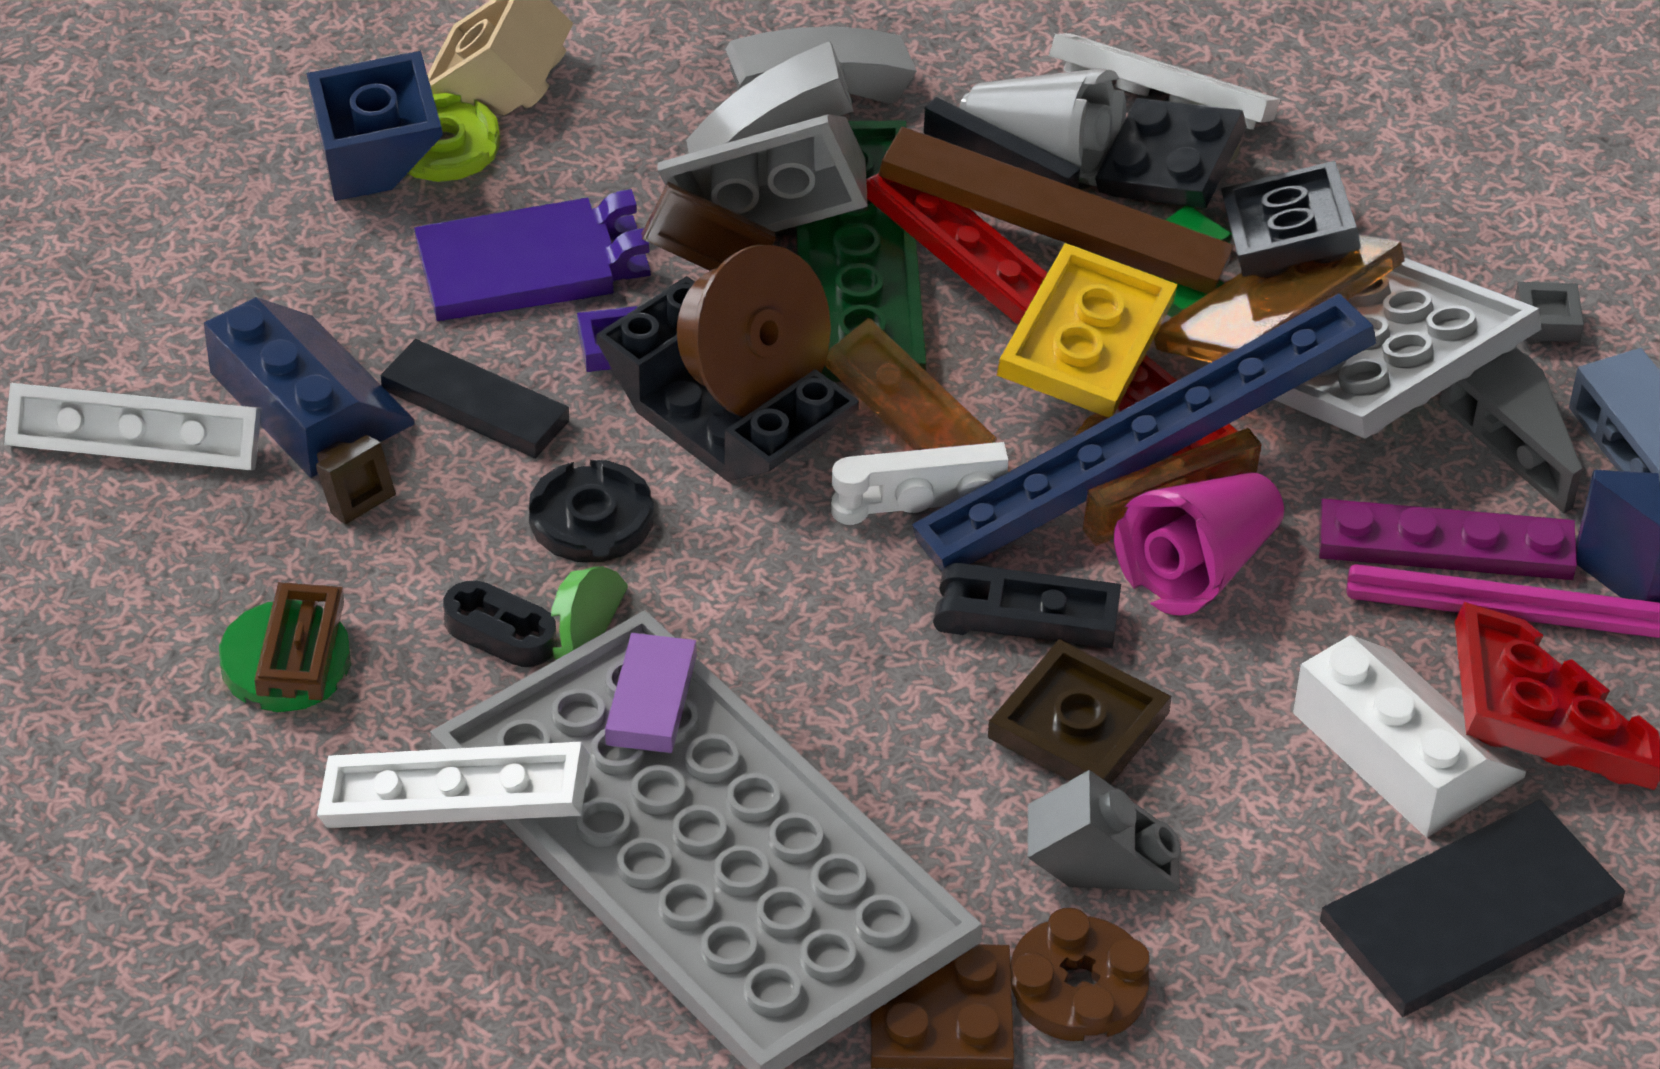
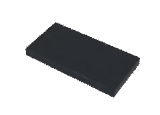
(1471, 907)

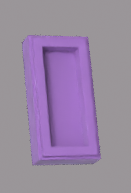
(651, 693)

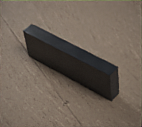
(977, 135)
(475, 398)

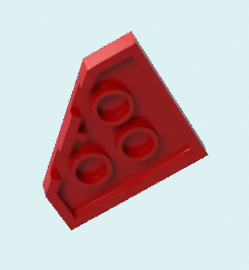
(1546, 708)

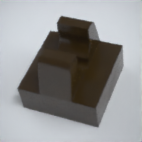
(354, 477)

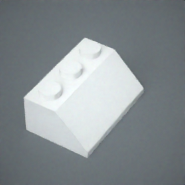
(1399, 734)

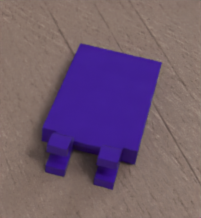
(531, 256)

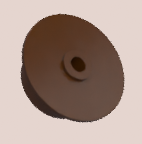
(754, 327)

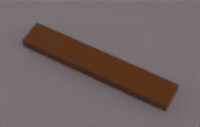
(1056, 210)

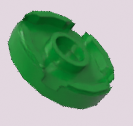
(242, 649)

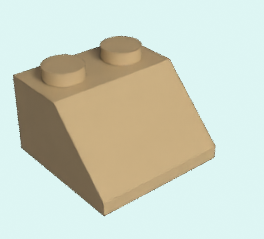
(502, 54)

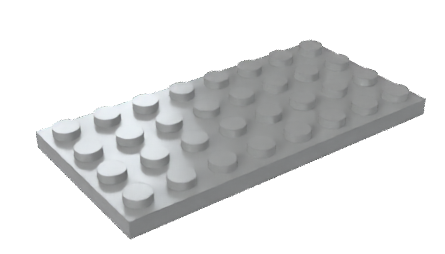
(725, 859)

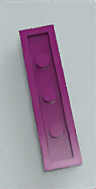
(1447, 539)

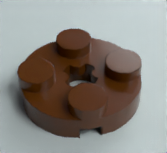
(1074, 942)

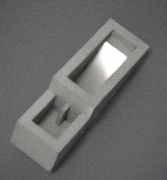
(872, 60)
(782, 96)

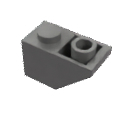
(1101, 839)

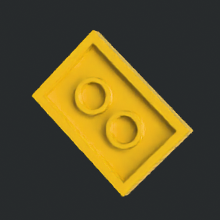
(1087, 330)

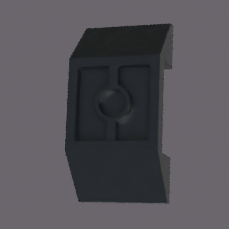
(651, 371)

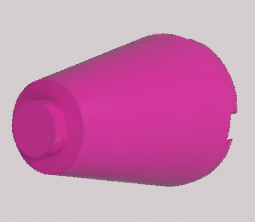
(1195, 537)

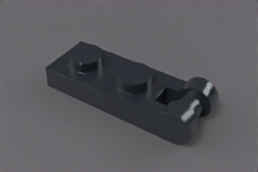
(1027, 605)

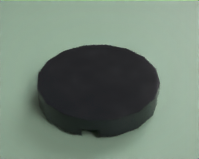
(592, 527)

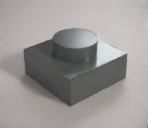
(1558, 308)

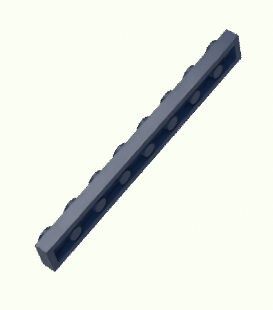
(1145, 433)

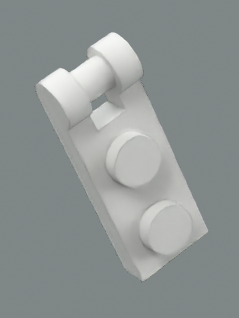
(912, 479)

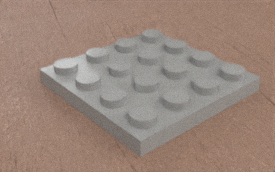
(1427, 338)

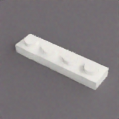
(1141, 73)
(133, 426)
(454, 785)

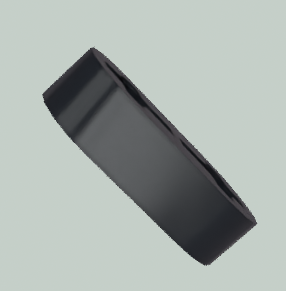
(498, 625)

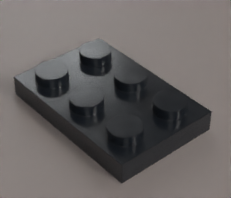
(1290, 220)

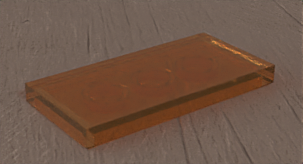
(1255, 305)

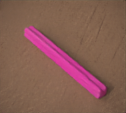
(1520, 601)

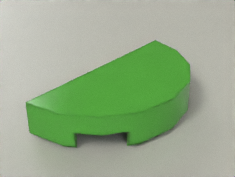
(586, 606)

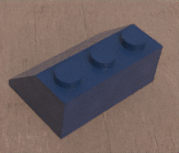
(301, 380)

